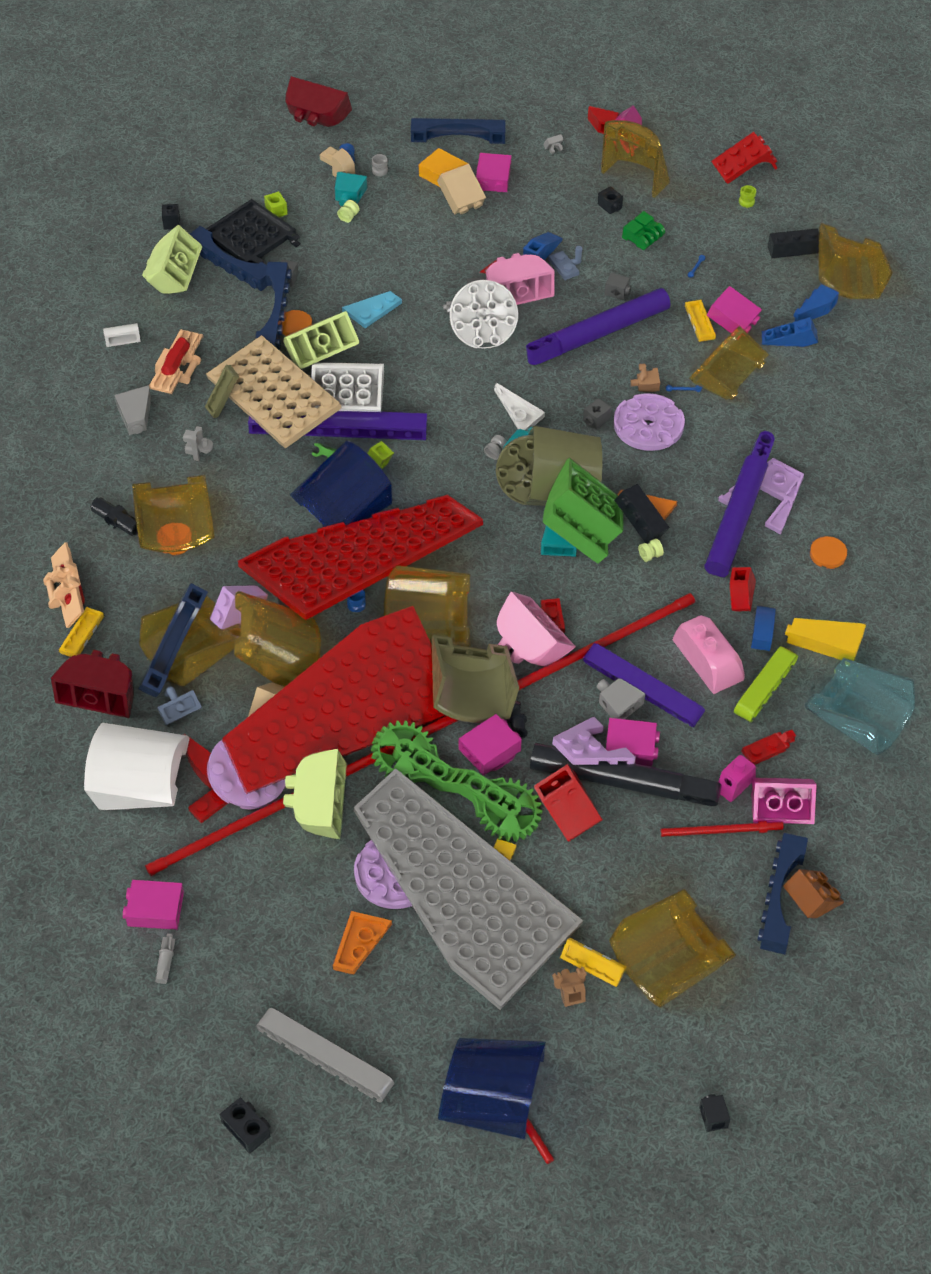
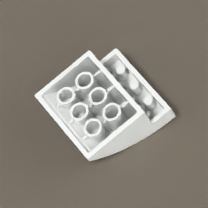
(352, 384)

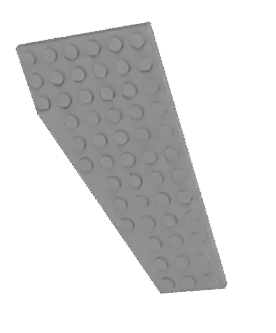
(473, 901)

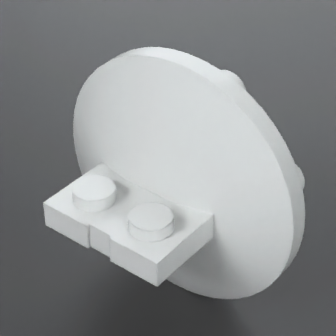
(483, 313)

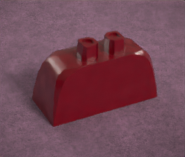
(316, 103)
(95, 684)

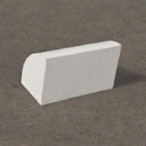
(121, 335)

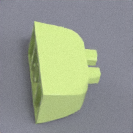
(173, 262)
(321, 340)
(318, 793)

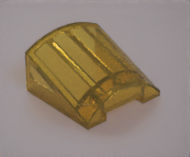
(634, 144)
(851, 266)
(173, 516)
(436, 597)
(275, 639)
(201, 646)
(668, 948)

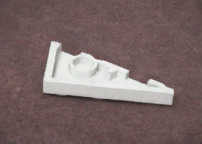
(521, 412)

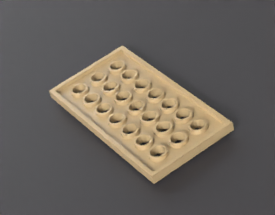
(294, 398)

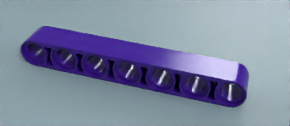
(655, 691)

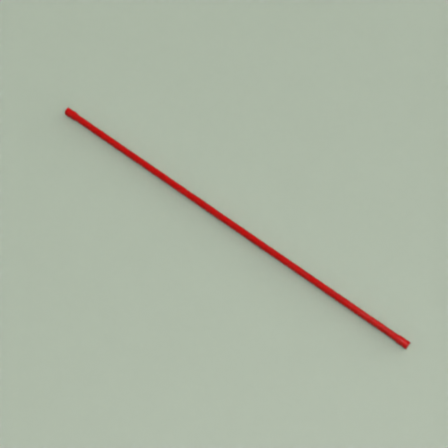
(163, 862)

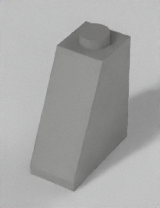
(134, 408)

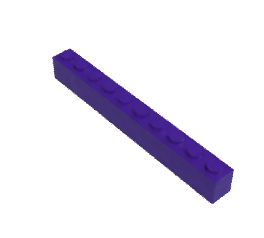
(365, 425)

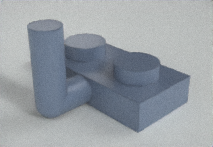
(564, 265)
(178, 706)

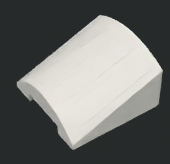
(133, 767)

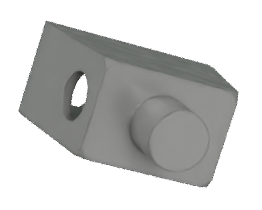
(620, 698)

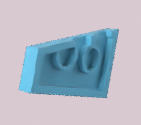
(373, 308)

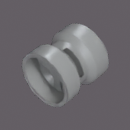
(379, 165)
(495, 447)

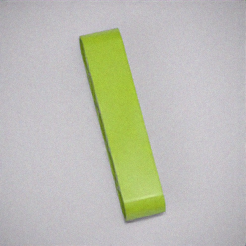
(765, 683)

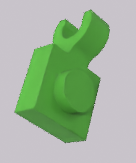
(323, 450)

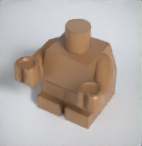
(647, 380)
(571, 986)

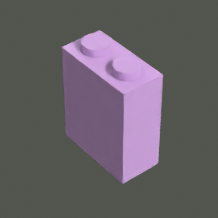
(224, 612)

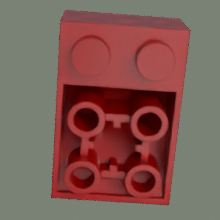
(568, 802)

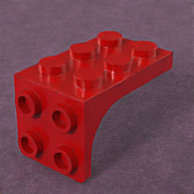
(743, 157)

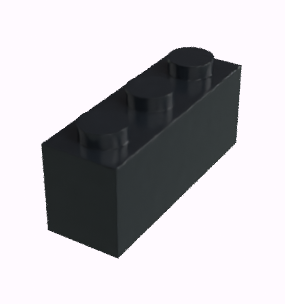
(794, 243)
(641, 513)

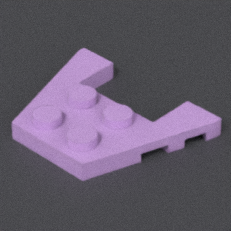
(583, 749)

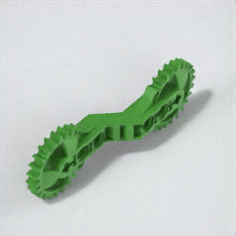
(458, 781)

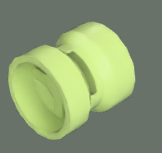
(348, 211)
(650, 550)

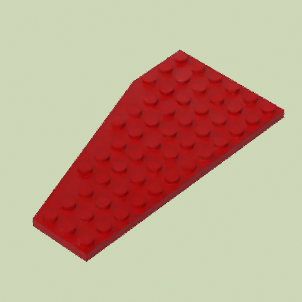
(344, 559)
(340, 701)

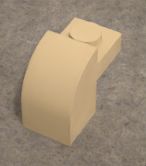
(339, 160)

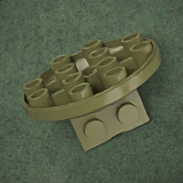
(516, 467)

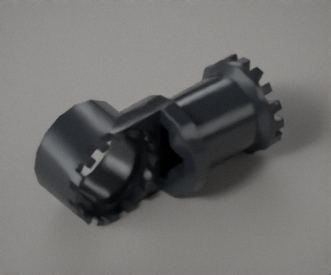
(518, 720)

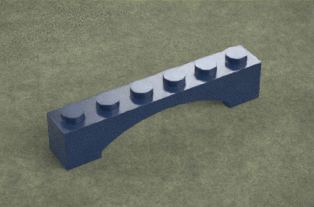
(426, 128)
(249, 272)
(277, 276)
(172, 639)
(776, 932)

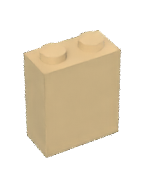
(461, 189)

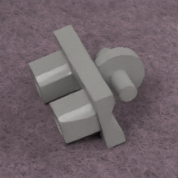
(196, 443)

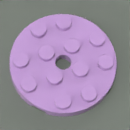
(634, 431)
(228, 786)
(377, 881)

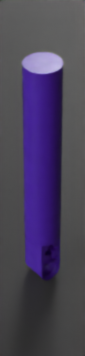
(597, 326)
(739, 507)

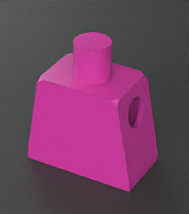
(738, 773)

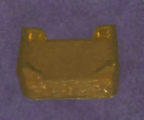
(730, 364)

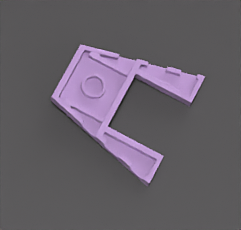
(782, 483)

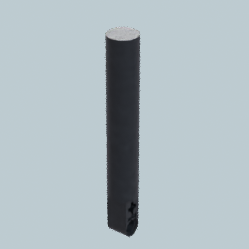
(631, 777)

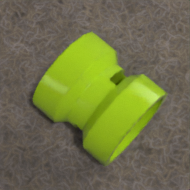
(747, 196)

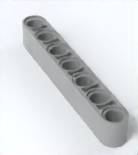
(325, 1053)

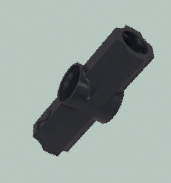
(115, 515)

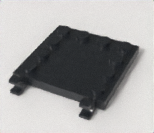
(252, 232)

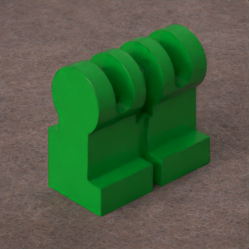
(643, 230)

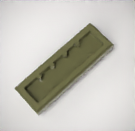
(221, 391)

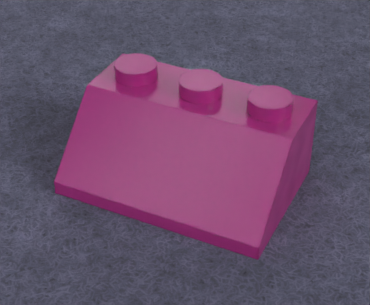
(783, 800)

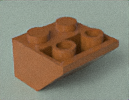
(813, 893)

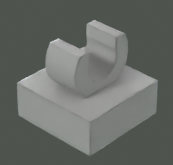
(554, 142)

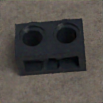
(241, 1127)

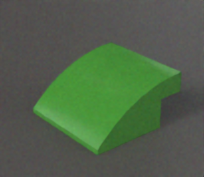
(583, 511)

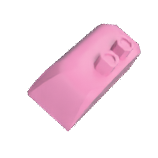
(525, 277)
(530, 632)
(709, 653)

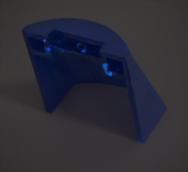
(345, 487)
(491, 1084)

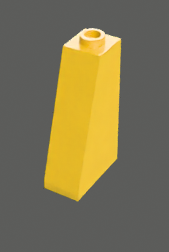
(826, 637)

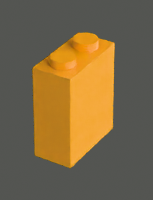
(437, 164)

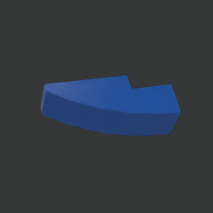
(763, 628)

